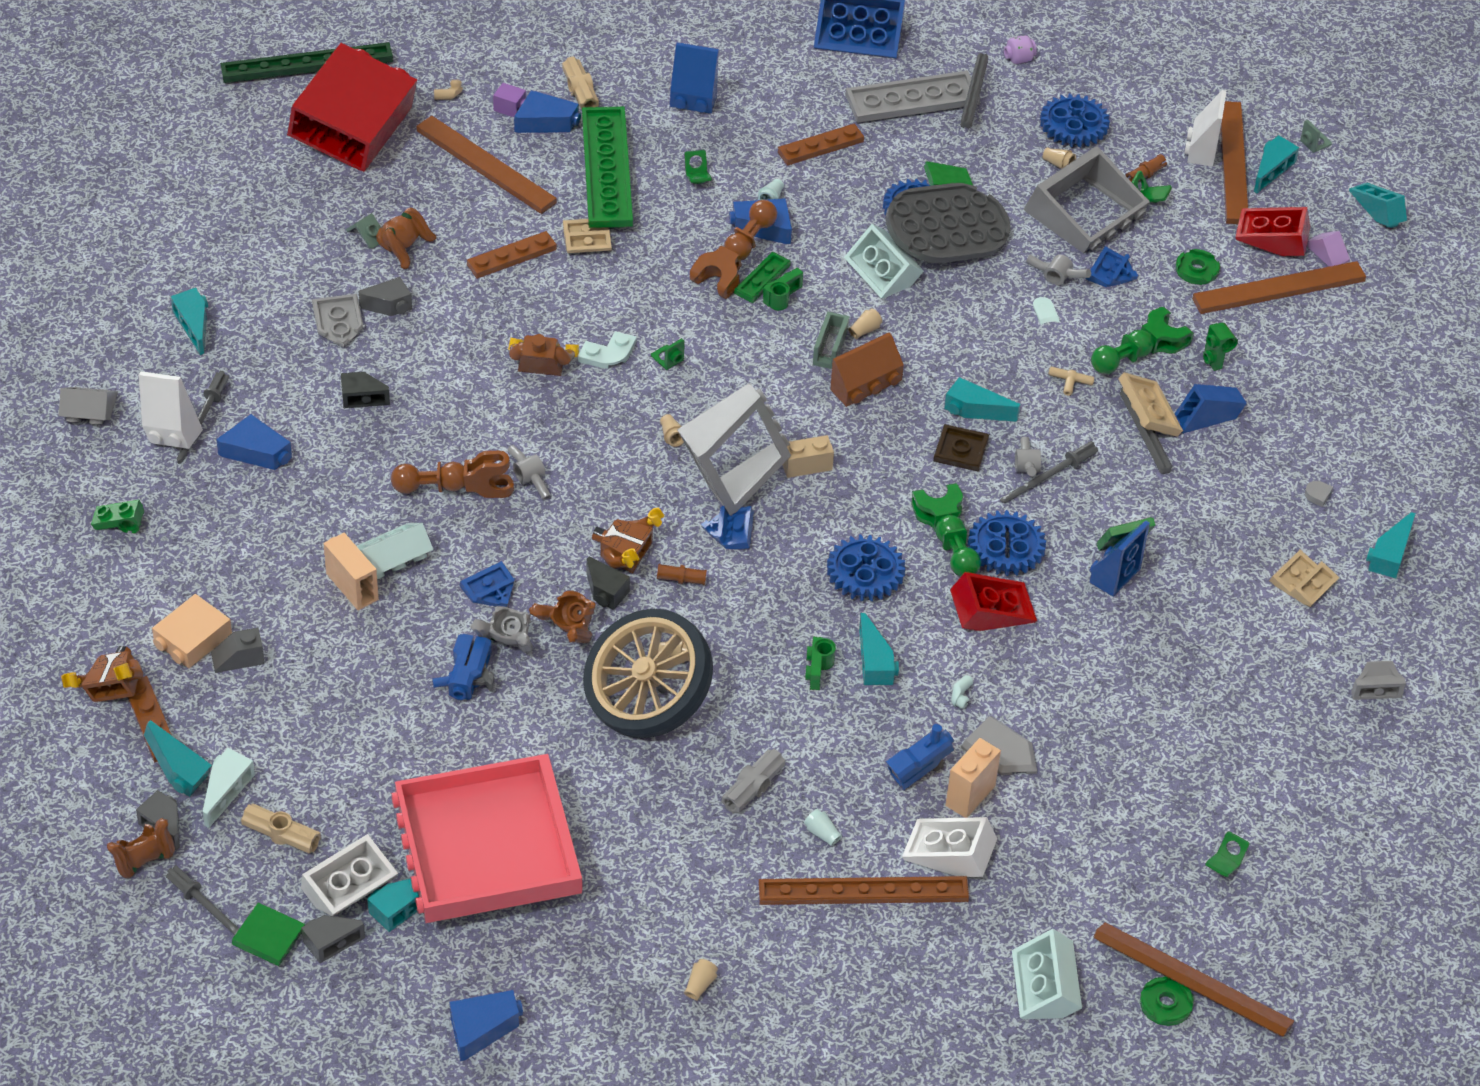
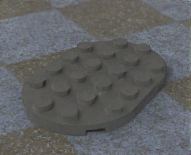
(947, 223)

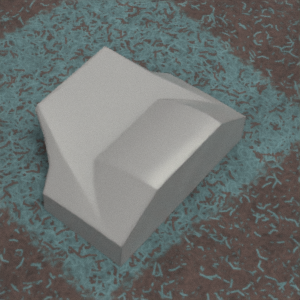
(1378, 681)

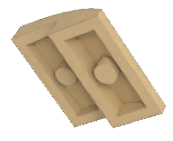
(584, 239)
(1304, 578)

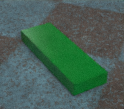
(767, 271)

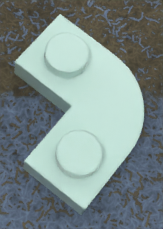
(602, 356)

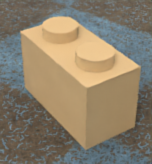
(809, 456)

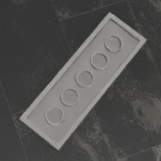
(909, 96)

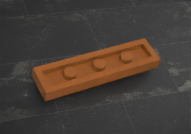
(820, 144)
(511, 254)
(147, 708)

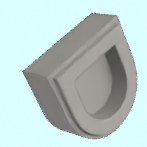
(1318, 492)

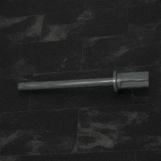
(212, 394)
(1072, 458)
(191, 889)

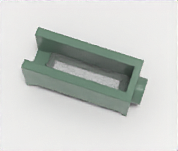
(830, 339)

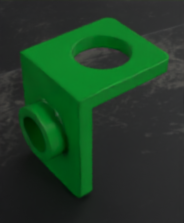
(699, 174)
(1153, 194)
(673, 354)
(1225, 862)

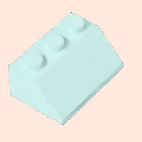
(882, 262)
(397, 547)
(1046, 977)

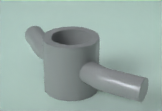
(1058, 269)
(1027, 459)
(529, 470)

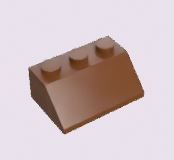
(866, 370)

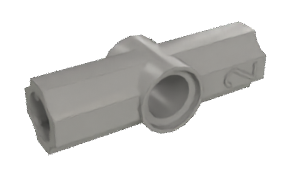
(753, 781)

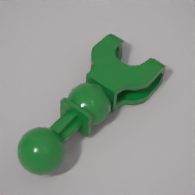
(1152, 338)
(944, 518)

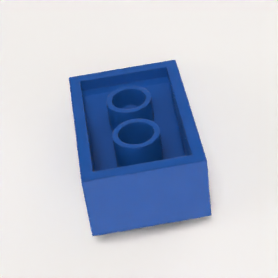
(694, 78)
(1120, 561)

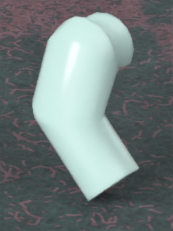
(958, 698)

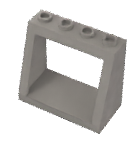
(1104, 176)
(711, 430)

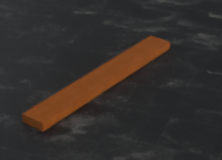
(1233, 162)
(486, 164)
(1278, 287)
(863, 890)
(1194, 979)

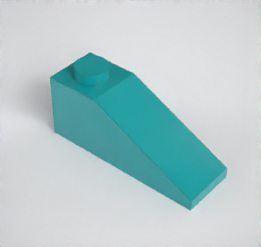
(1276, 159)
(1381, 204)
(191, 313)
(979, 403)
(1390, 547)
(876, 655)
(179, 763)
(393, 904)

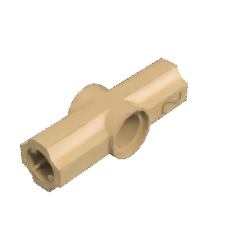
(580, 83)
(290, 832)

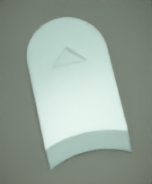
(1045, 310)

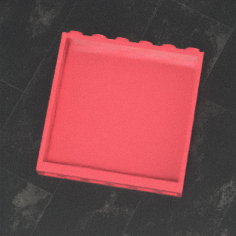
(486, 838)

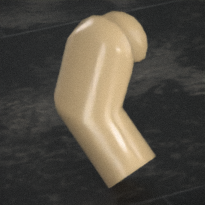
(450, 93)

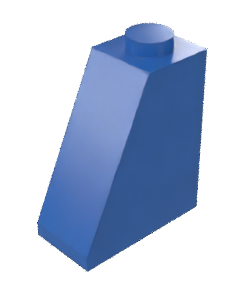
(546, 114)
(778, 232)
(1209, 406)
(254, 444)
(483, 1020)

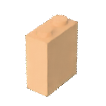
(351, 571)
(191, 631)
(973, 777)

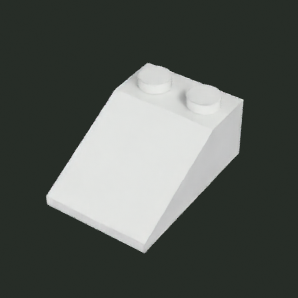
(1206, 132)
(167, 411)
(952, 845)

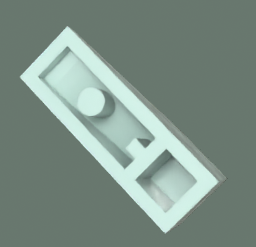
(227, 779)

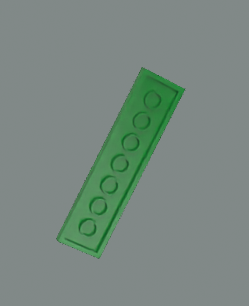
(607, 167)

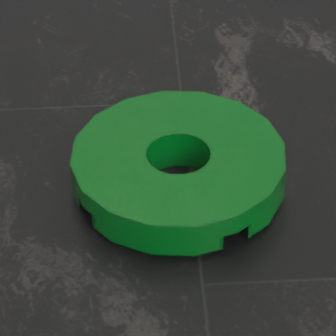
(1197, 275)
(1166, 1014)

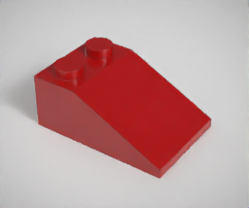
(1275, 229)
(991, 602)

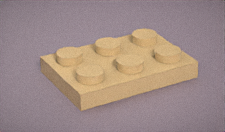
(1150, 404)

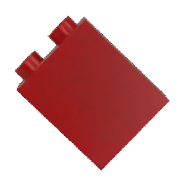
(352, 106)

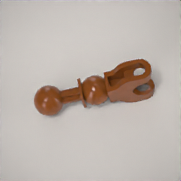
(727, 259)
(476, 475)

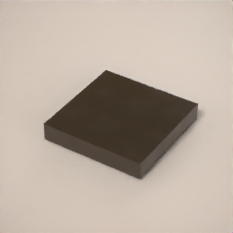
(961, 447)

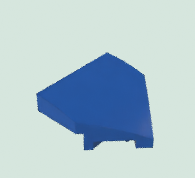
(1112, 269)
(733, 530)
(489, 586)

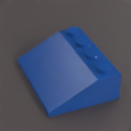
(860, 26)

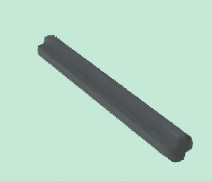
(974, 91)
(1150, 439)

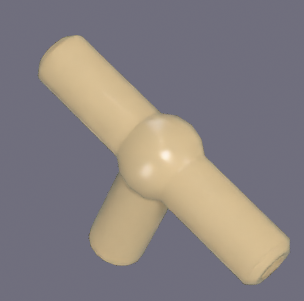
(1071, 377)

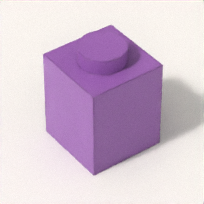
(508, 99)

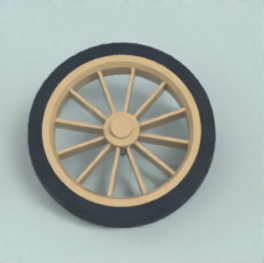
(648, 673)

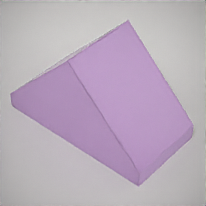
(1329, 248)

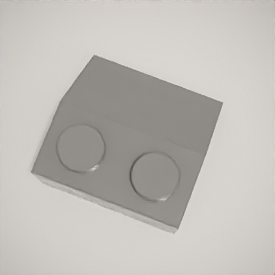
(87, 404)

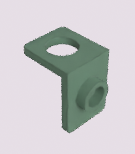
(1311, 135)
(368, 228)

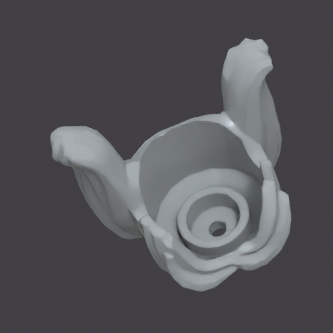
(500, 628)

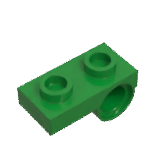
(777, 292)
(1218, 342)
(124, 515)
(821, 657)

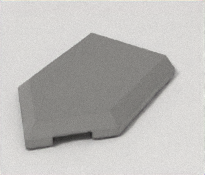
(338, 318)
(1016, 751)

